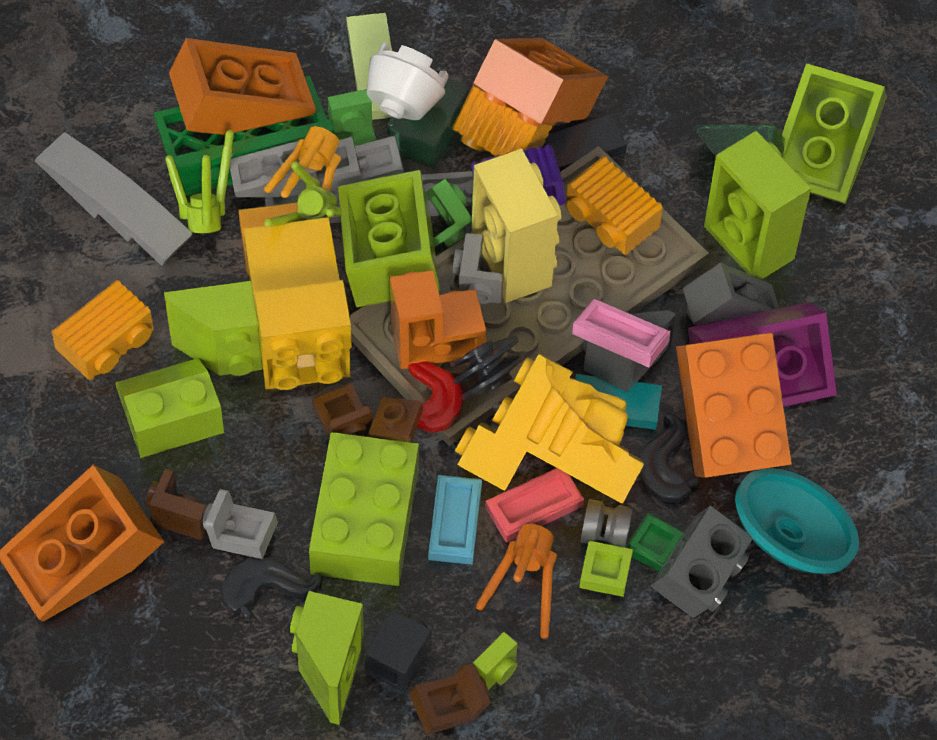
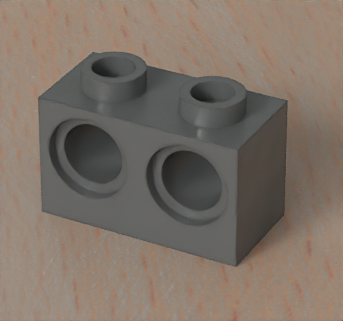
(696, 557)

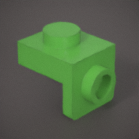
(450, 205)

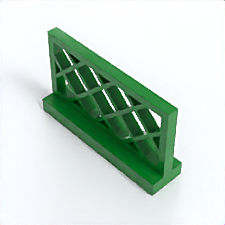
(190, 164)

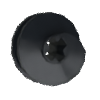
(488, 366)

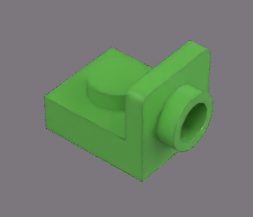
(352, 116)

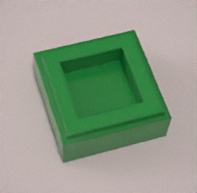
(654, 541)

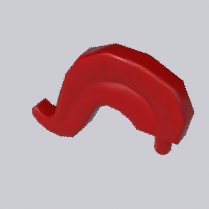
(445, 403)

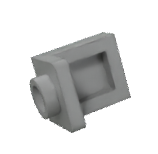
(467, 266)
(238, 527)

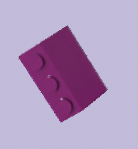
(799, 344)

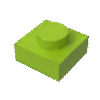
(606, 568)
(497, 661)

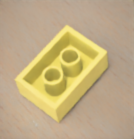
(515, 223)

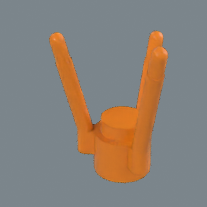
(529, 553)

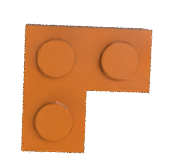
(433, 324)

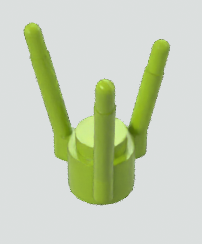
(312, 202)
(205, 208)

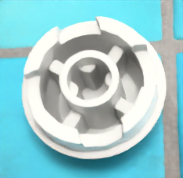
(404, 82)

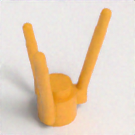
(313, 152)

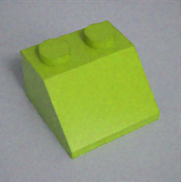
(216, 327)
(171, 407)
(328, 648)

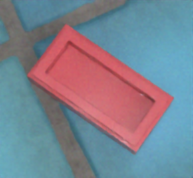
(534, 502)

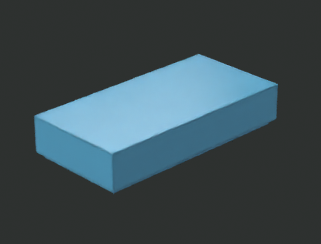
(455, 519)

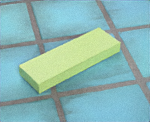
(365, 38)

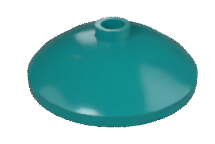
(796, 521)

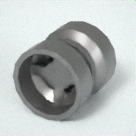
(616, 527)

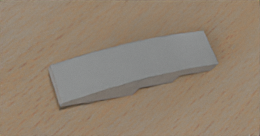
(357, 164)
(113, 196)

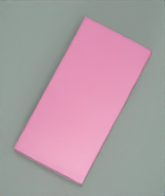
(621, 332)

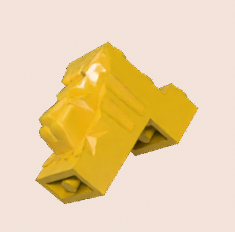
(298, 304)
(559, 423)

